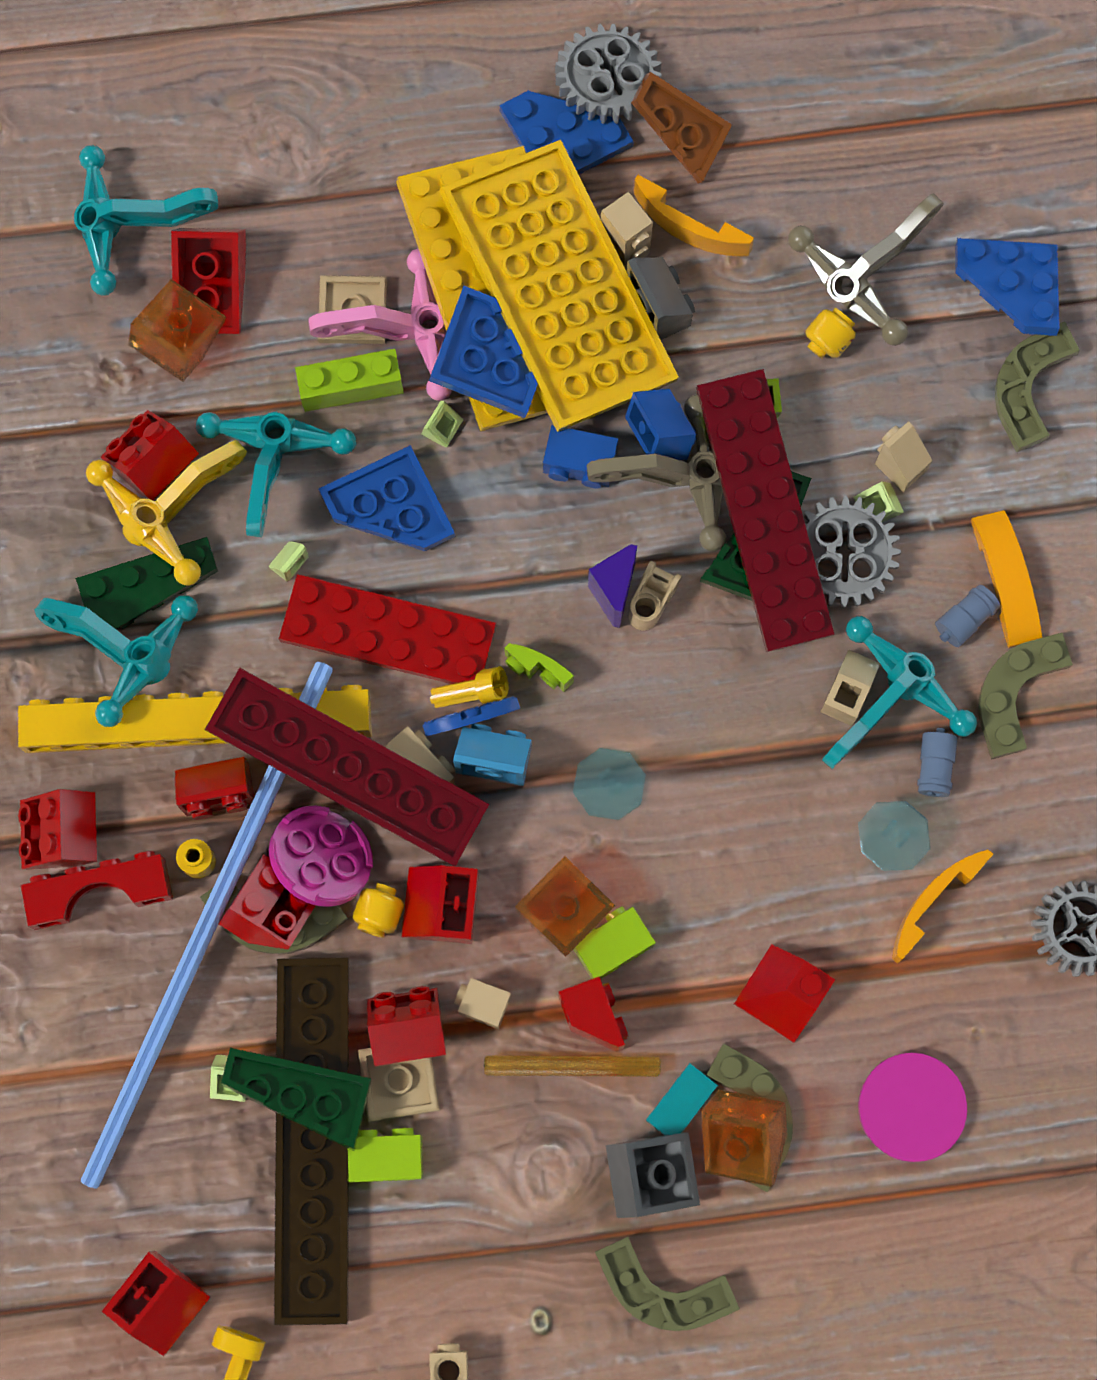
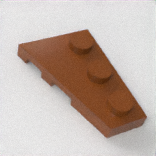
(682, 124)

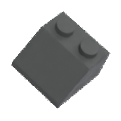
(660, 295)
(652, 1175)

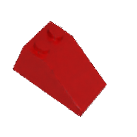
(213, 269)

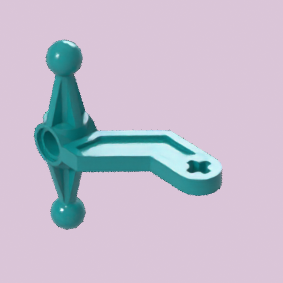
(102, 217)
(255, 432)
(143, 659)
(909, 678)

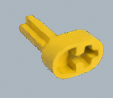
(488, 687)
(243, 1347)

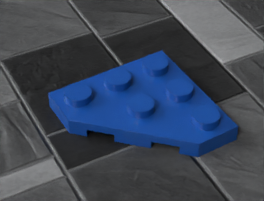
(546, 119)
(1014, 279)
(483, 356)
(390, 502)

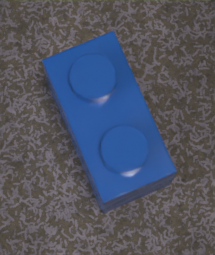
(660, 424)
(572, 450)

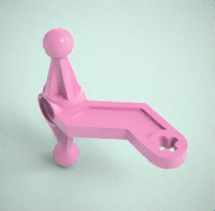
(393, 323)

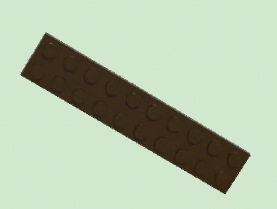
(310, 1168)

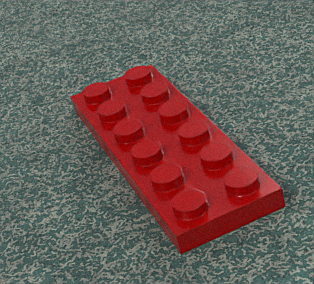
(386, 631)

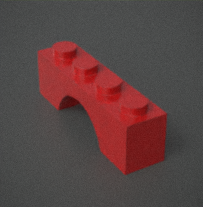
(52, 900)

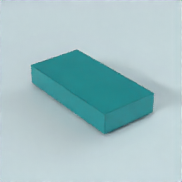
(682, 1101)

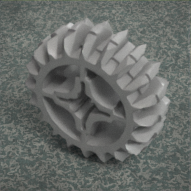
(1070, 916)

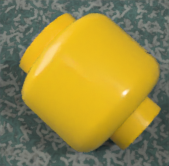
(830, 333)
(378, 910)

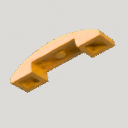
(727, 242)
(1009, 577)
(908, 932)

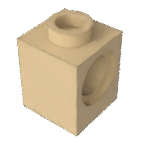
(482, 1002)
(448, 1352)

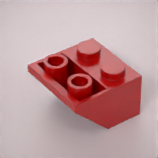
(149, 454)
(214, 788)
(58, 829)
(440, 903)
(266, 910)
(590, 1013)
(405, 1026)
(156, 1303)

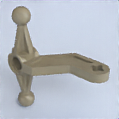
(863, 298)
(676, 473)

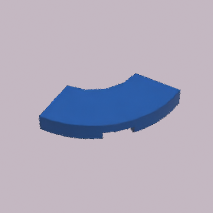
(470, 716)

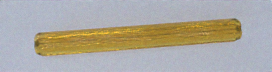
(572, 1066)

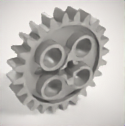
(581, 82)
(875, 552)

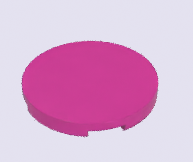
(320, 856)
(912, 1107)

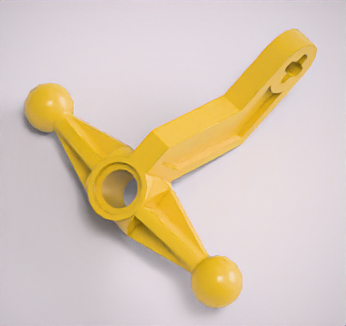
(147, 520)

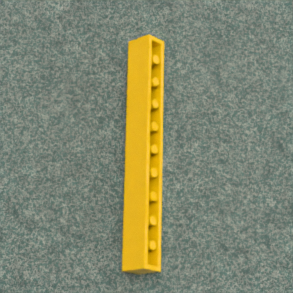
(157, 721)

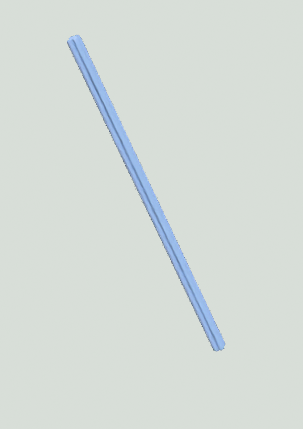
(194, 953)

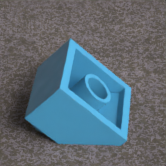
(492, 754)

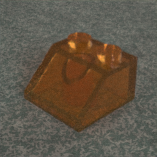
(175, 330)
(564, 906)
(743, 1137)

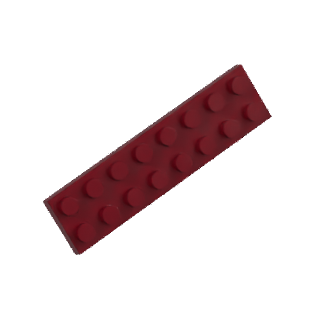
(764, 510)
(347, 767)

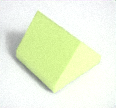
(442, 424)

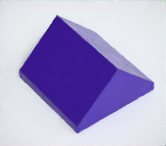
(611, 582)

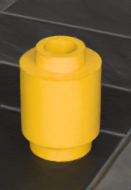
(205, 863)

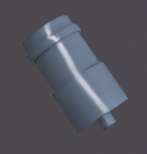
(964, 618)
(937, 762)

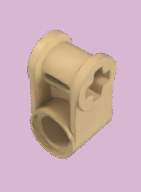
(655, 591)

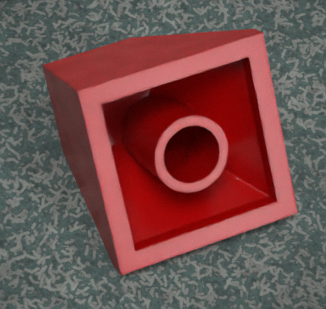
(784, 992)

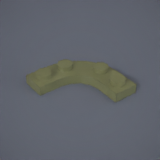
(1015, 382)
(1002, 685)
(318, 925)
(750, 1078)
(659, 1307)

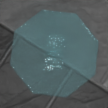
(609, 784)
(894, 835)

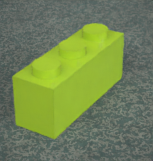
(349, 380)

